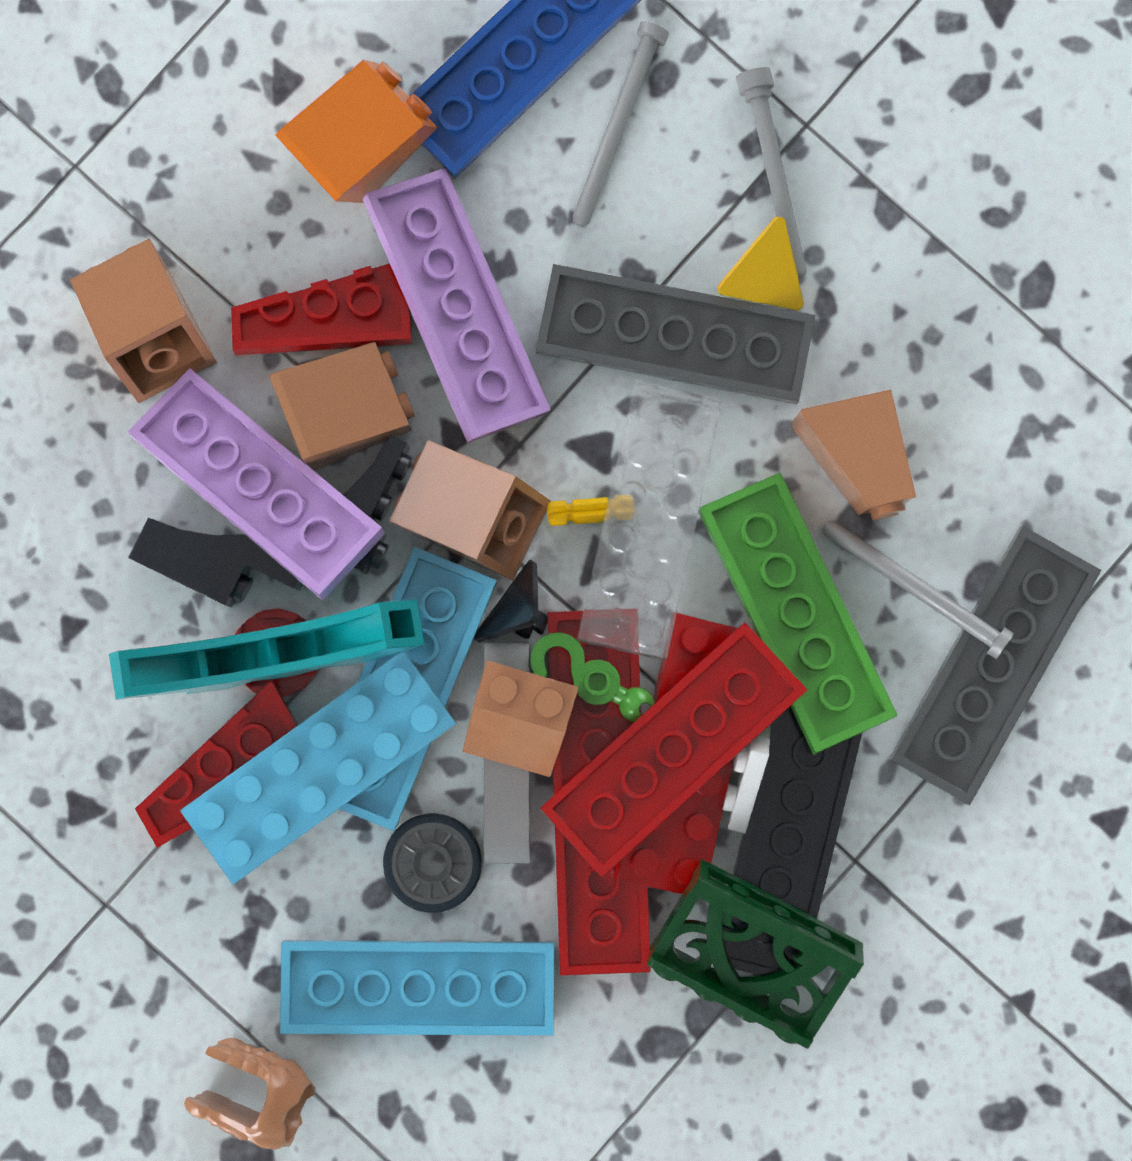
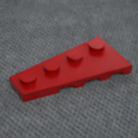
(326, 316)
(234, 744)

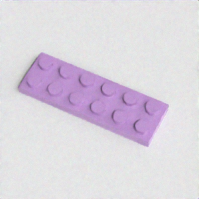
(456, 304)
(257, 483)

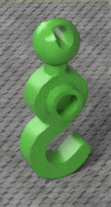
(596, 680)

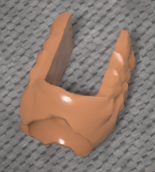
(286, 1095)

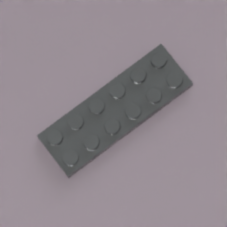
(675, 334)
(981, 698)

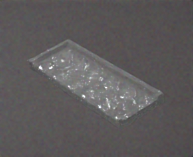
(650, 521)

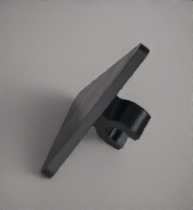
(516, 609)

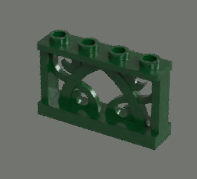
(747, 995)

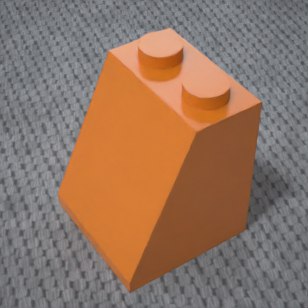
(358, 131)

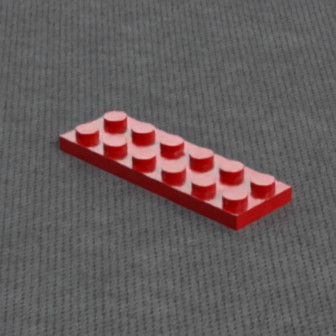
(673, 749)
(690, 834)

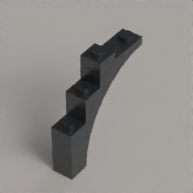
(221, 563)

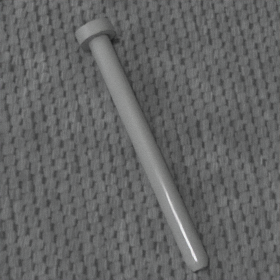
(651, 36)
(920, 589)

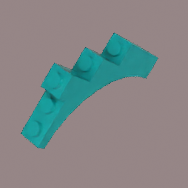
(268, 653)

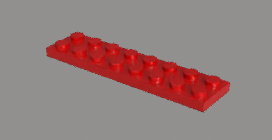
(599, 918)

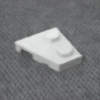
(750, 767)

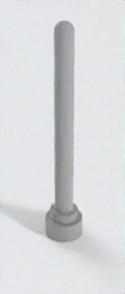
(756, 87)

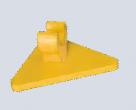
(766, 271)

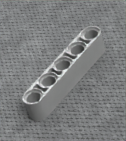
(504, 785)

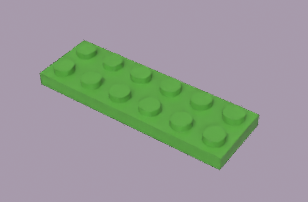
(797, 611)

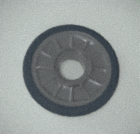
(403, 867)

